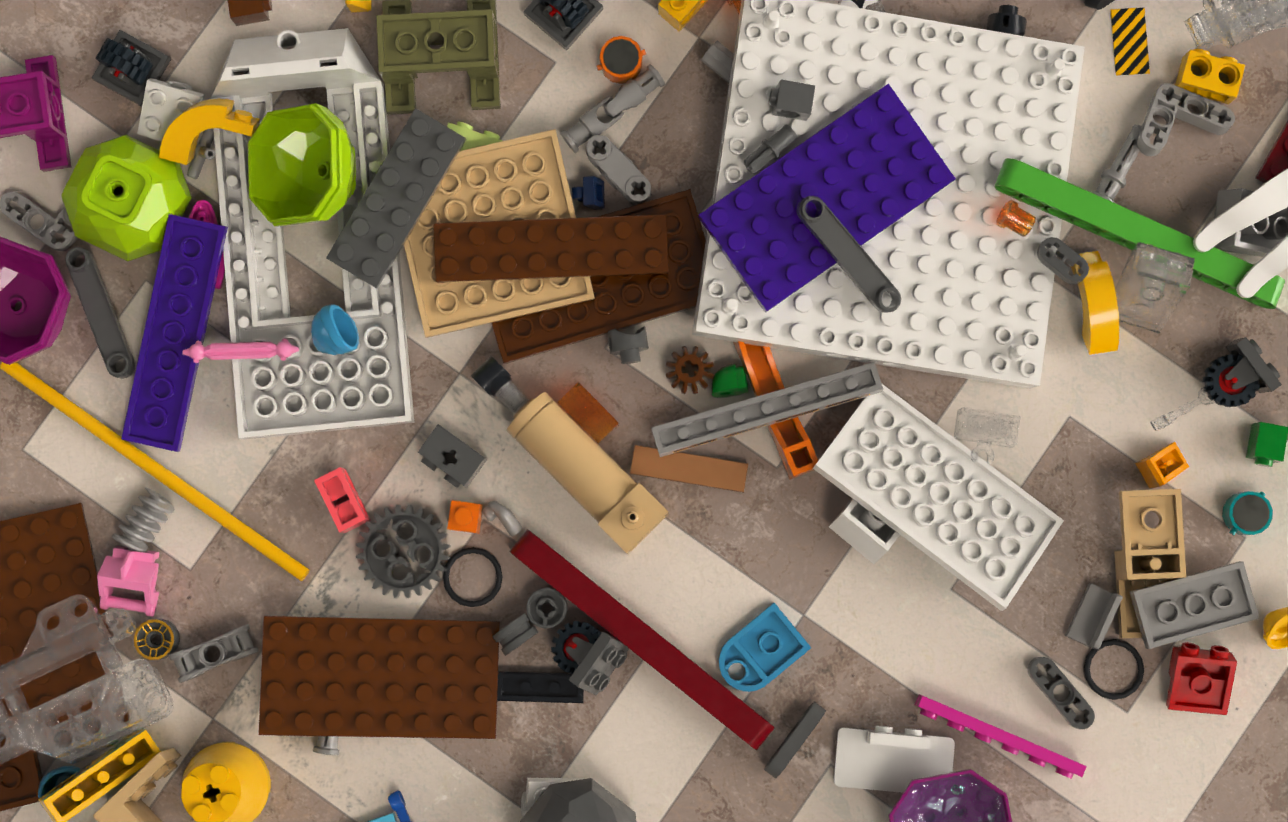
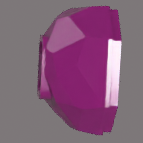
(39, 285)

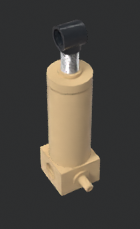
(575, 460)

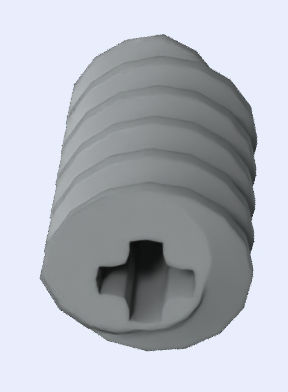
(144, 522)

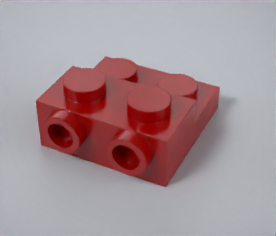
(1201, 679)

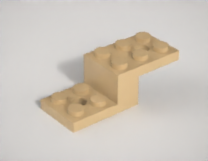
(1147, 553)
(127, 802)

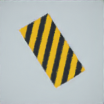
(1130, 41)

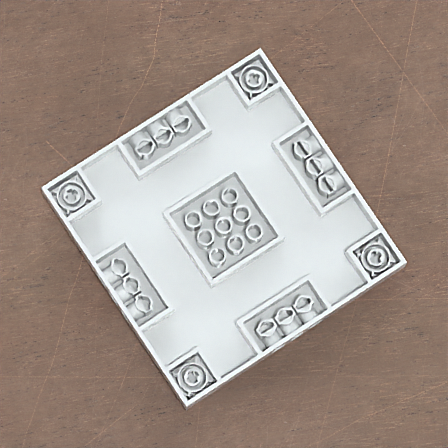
(967, 287)

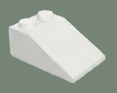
(864, 531)

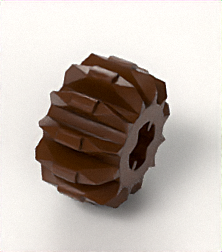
(684, 378)

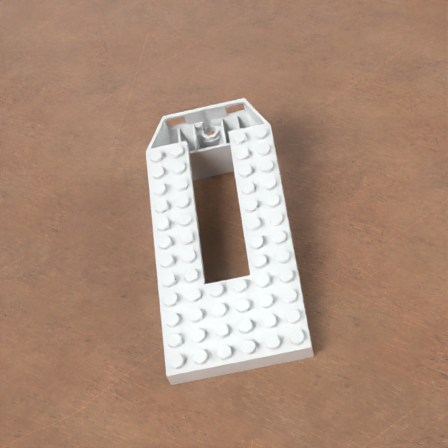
(310, 387)

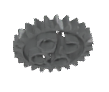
(382, 567)

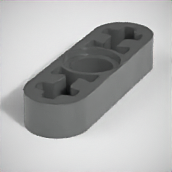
(1069, 714)
(795, 739)

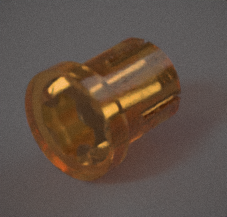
(1015, 218)

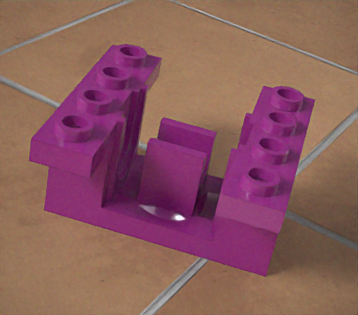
(34, 107)

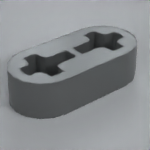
(1057, 265)

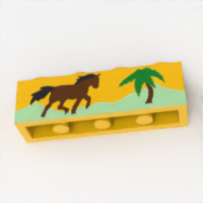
(99, 776)

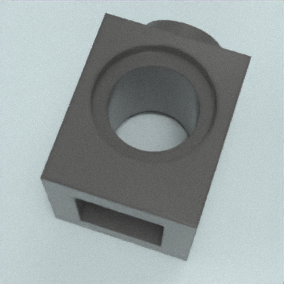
(792, 100)

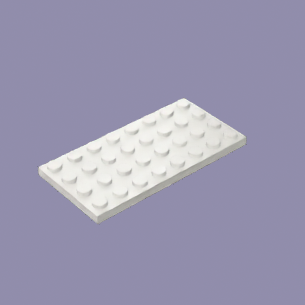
(938, 497)

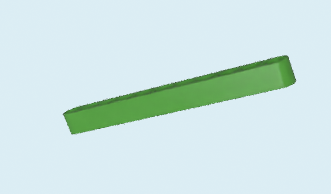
(1127, 227)

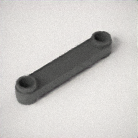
(848, 254)
(100, 312)

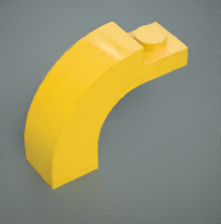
(182, 134)
(1099, 305)

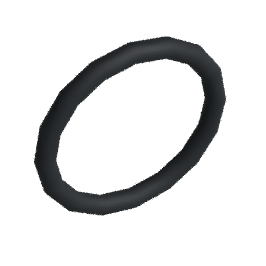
(498, 573)
(1134, 687)

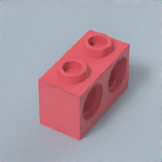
(342, 500)

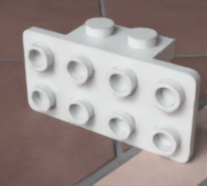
(889, 758)

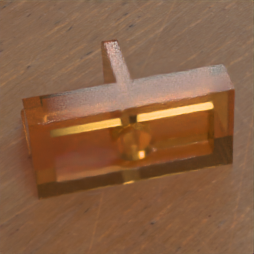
(588, 412)

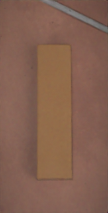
(689, 469)

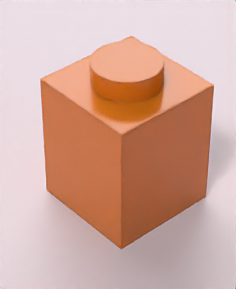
(465, 517)

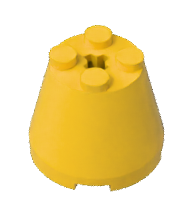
(239, 776)

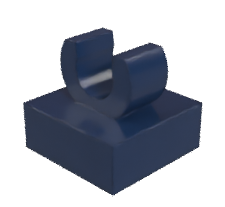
(591, 193)

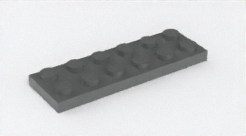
(396, 198)

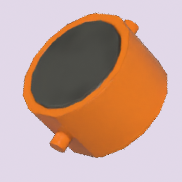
(621, 59)

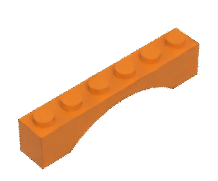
(789, 435)

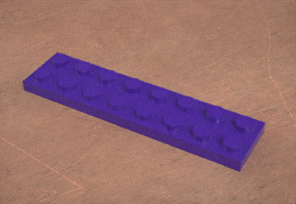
(174, 323)

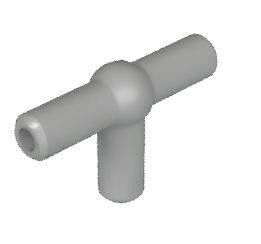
(202, 152)

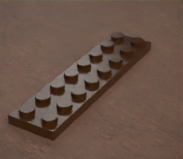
(551, 248)

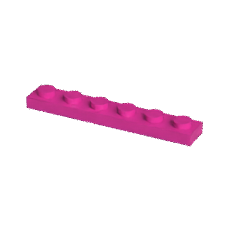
(1010, 742)

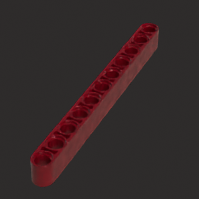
(642, 639)

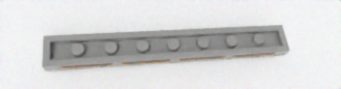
(767, 409)

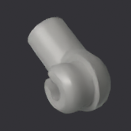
(506, 517)

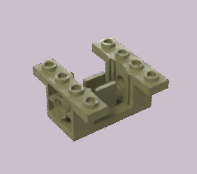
(467, 42)

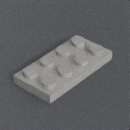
(1194, 605)

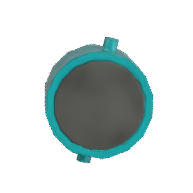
(1247, 513)

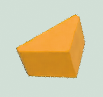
(1162, 465)

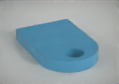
(763, 648)

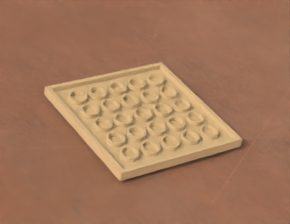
(493, 183)

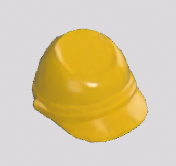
(1276, 629)

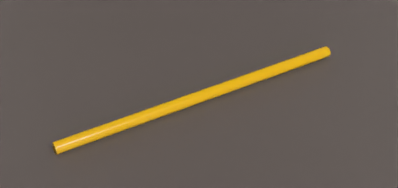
(156, 470)

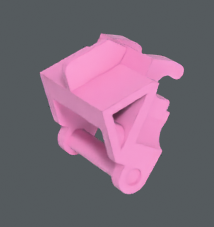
(129, 571)

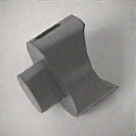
(628, 345)

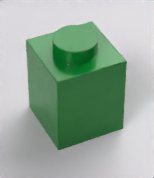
(1267, 443)

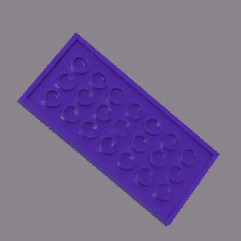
(865, 169)

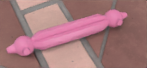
(240, 350)

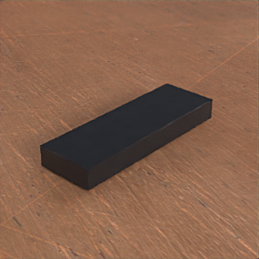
(538, 687)

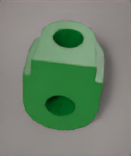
(729, 381)

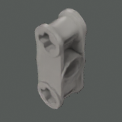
(618, 170)
(232, 646)

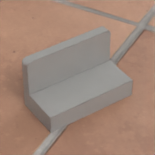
(1093, 616)

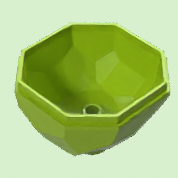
(300, 165)
(138, 218)

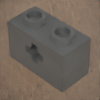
(439, 444)

